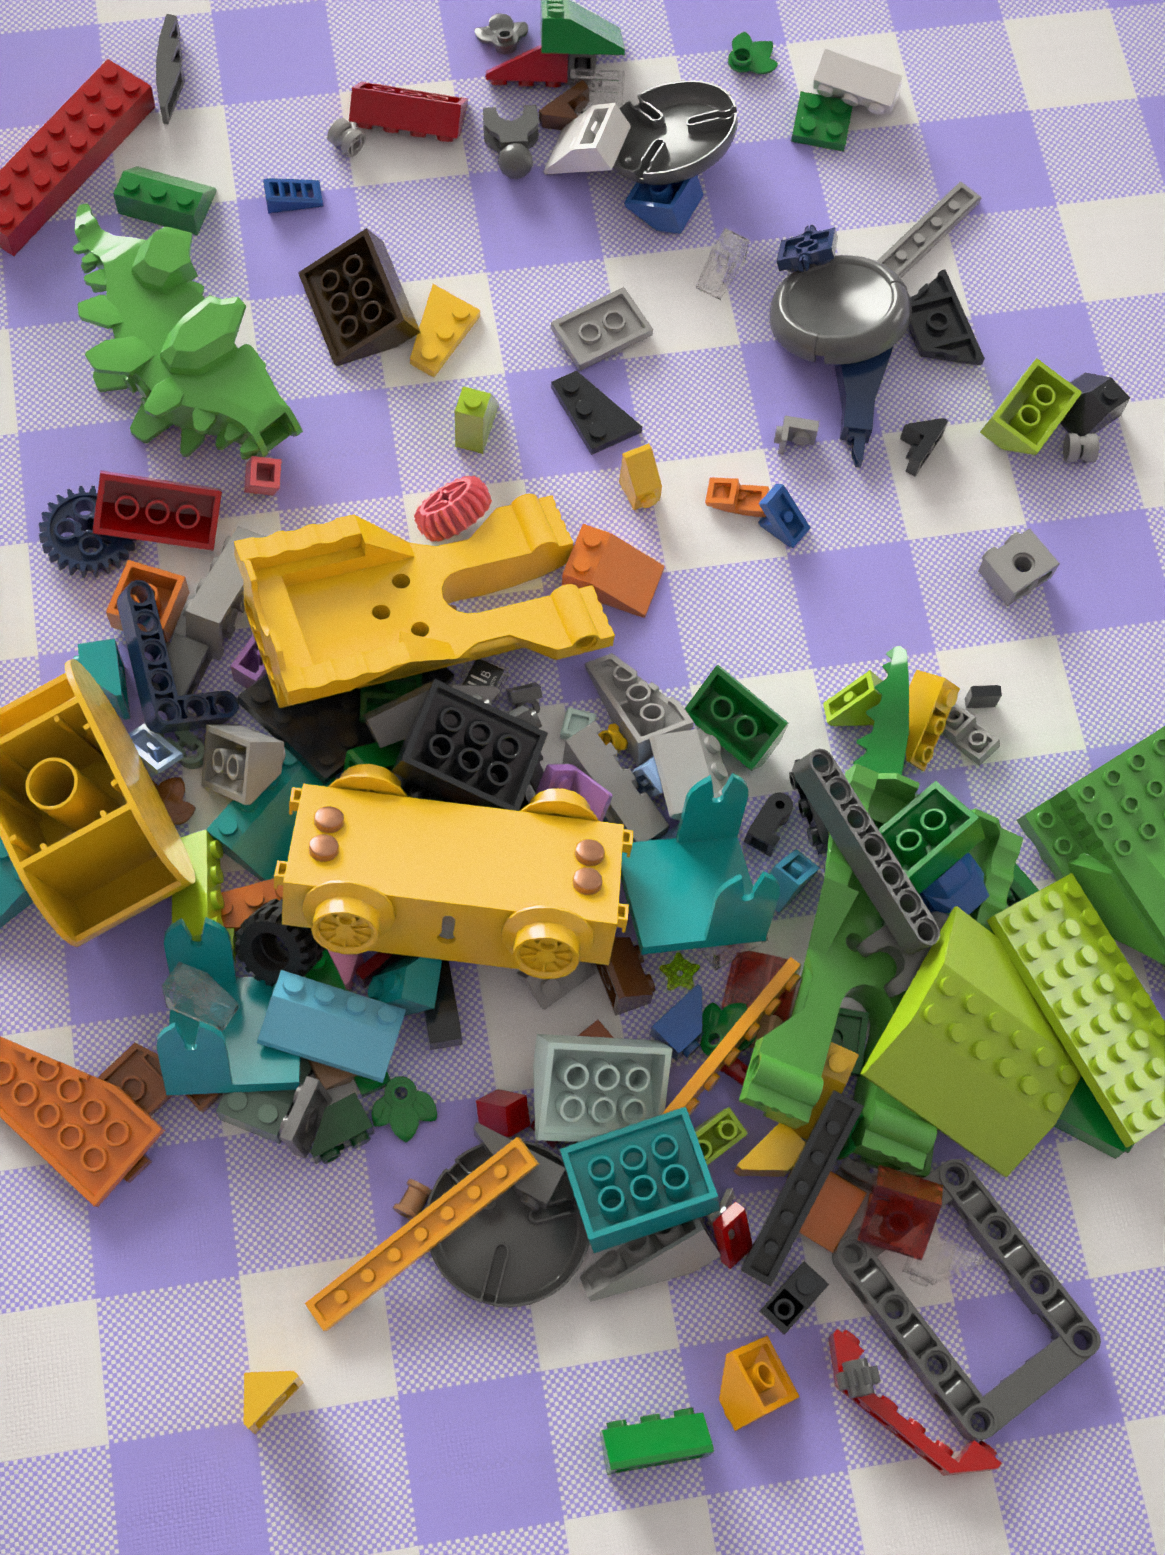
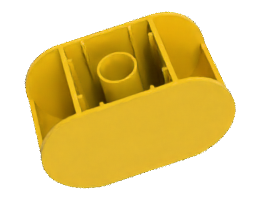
(83, 810)

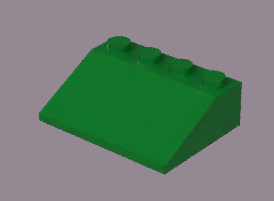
(575, 30)

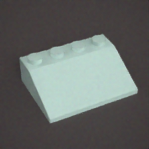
(596, 1084)

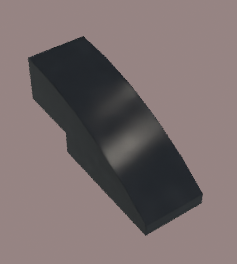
(443, 1020)

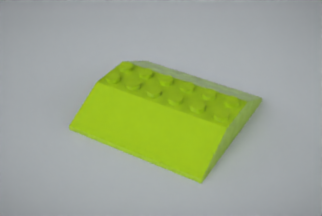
(975, 1050)

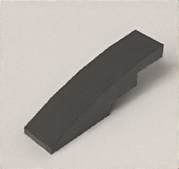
(169, 67)

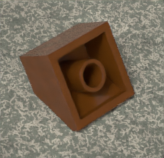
(625, 978)

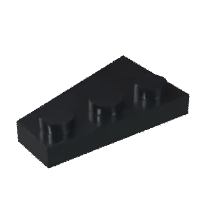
(592, 413)

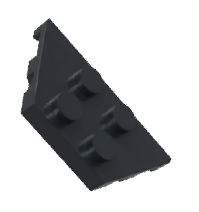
(941, 325)

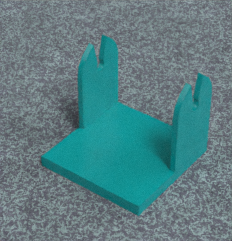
(697, 885)
(201, 1057)

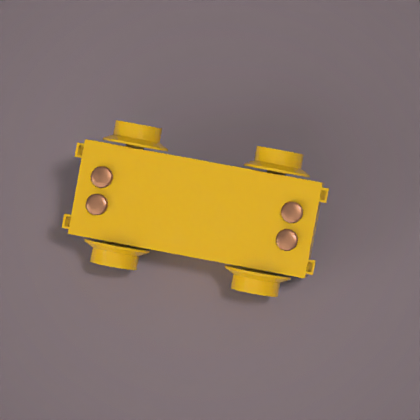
(453, 877)

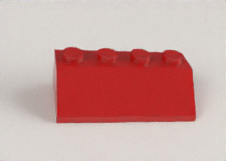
(407, 110)
(157, 510)

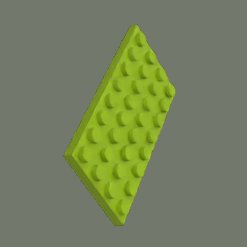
(1090, 1002)

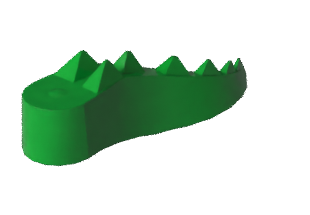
(889, 737)

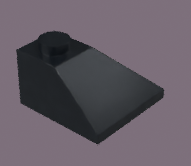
(1097, 405)

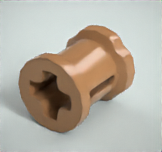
(413, 1199)

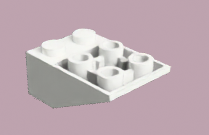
(590, 141)

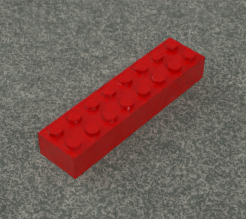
(69, 150)

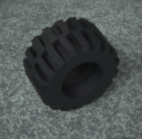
(262, 952)

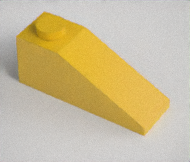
(835, 1077)

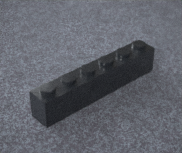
(801, 1188)

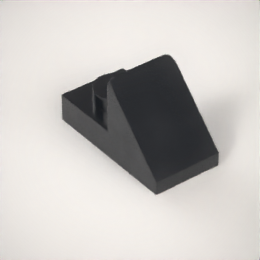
(923, 438)

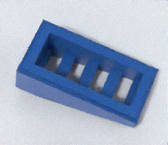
(283, 203)

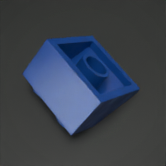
(665, 206)

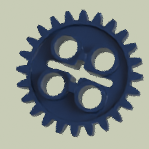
(72, 550)

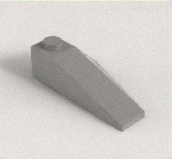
(636, 705)
(651, 1260)

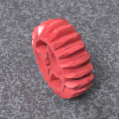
(453, 508)

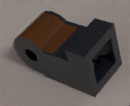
(771, 816)

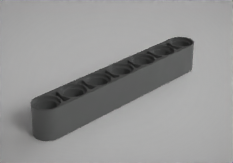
(866, 851)

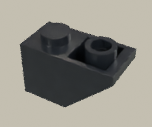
(794, 1298)

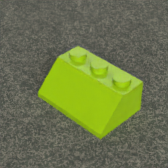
(1031, 410)

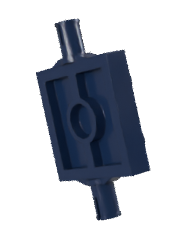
(807, 249)

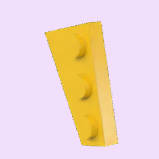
(441, 330)

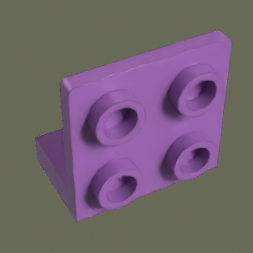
(573, 779)

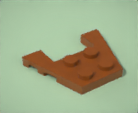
(141, 1079)

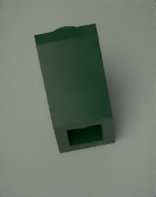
(340, 1127)

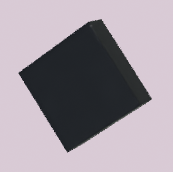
(983, 696)

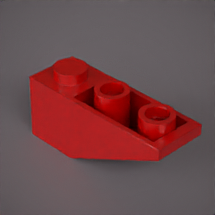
(531, 68)

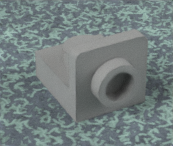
(796, 430)

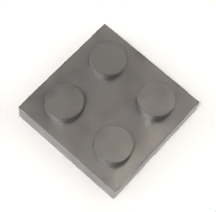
(302, 1124)

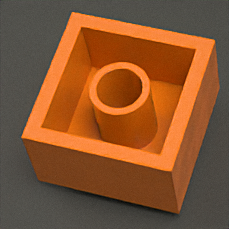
(169, 593)

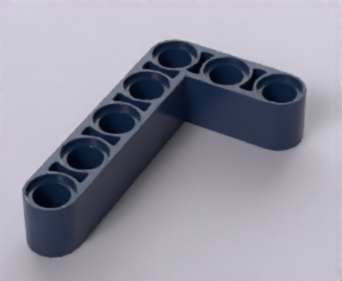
(161, 672)

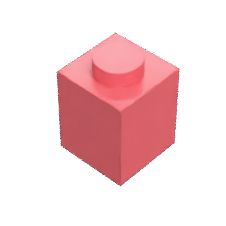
(262, 475)

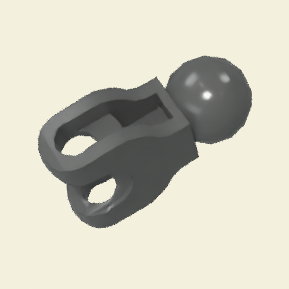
(512, 139)
(906, 963)

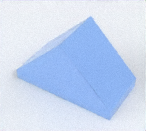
(154, 750)
(648, 778)

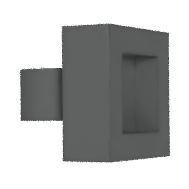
(525, 694)

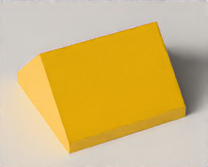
(266, 1395)

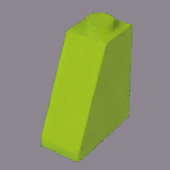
(474, 419)

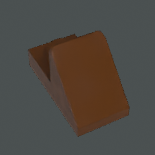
(563, 108)

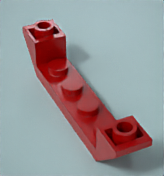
(973, 1457)

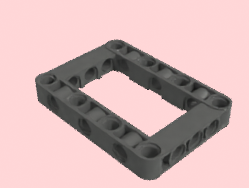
(918, 1342)

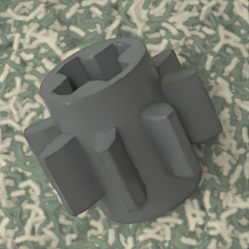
(858, 1378)

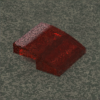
(750, 976)

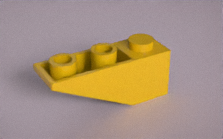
(929, 708)

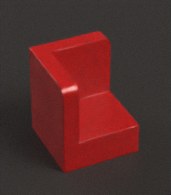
(503, 1112)

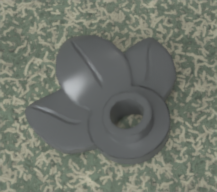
(502, 33)

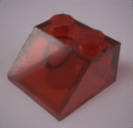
(900, 1212)

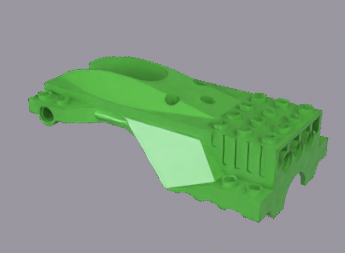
(1113, 842)
(790, 1059)

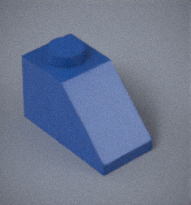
(681, 1025)

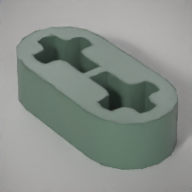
(187, 739)

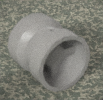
(346, 137)
(1080, 447)

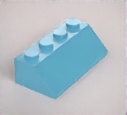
(331, 1026)

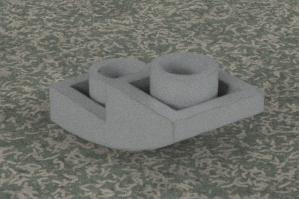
(968, 736)

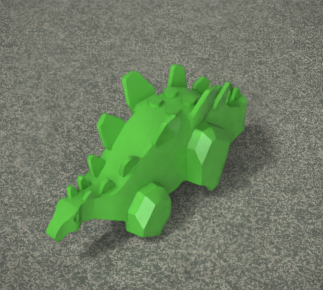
(175, 344)

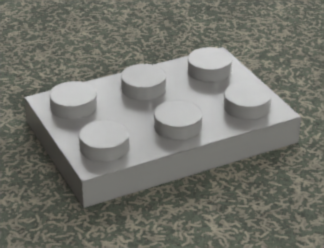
(601, 328)

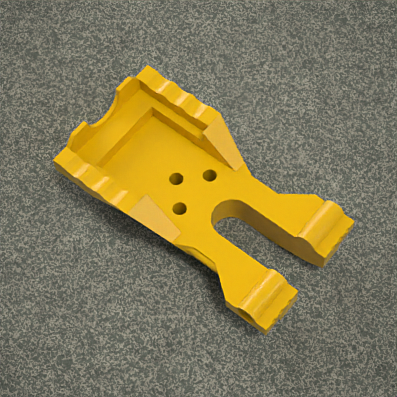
(364, 607)

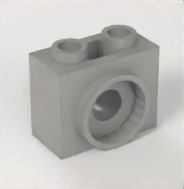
(1019, 551)

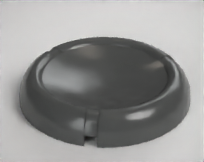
(676, 132)
(841, 310)
(507, 1249)

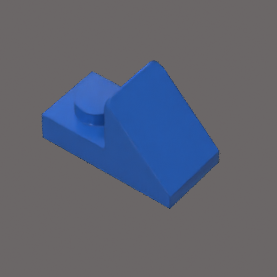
(783, 516)

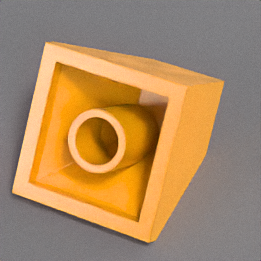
(754, 1383)

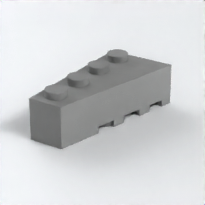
(218, 598)
(601, 764)

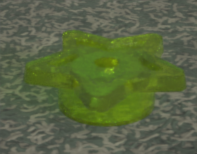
(679, 964)

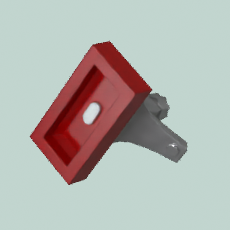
(731, 1230)

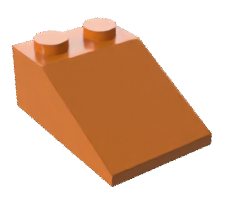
(617, 571)

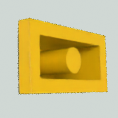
(640, 477)
(773, 1154)

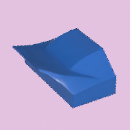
(957, 887)

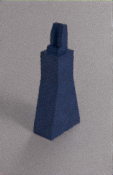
(858, 390)

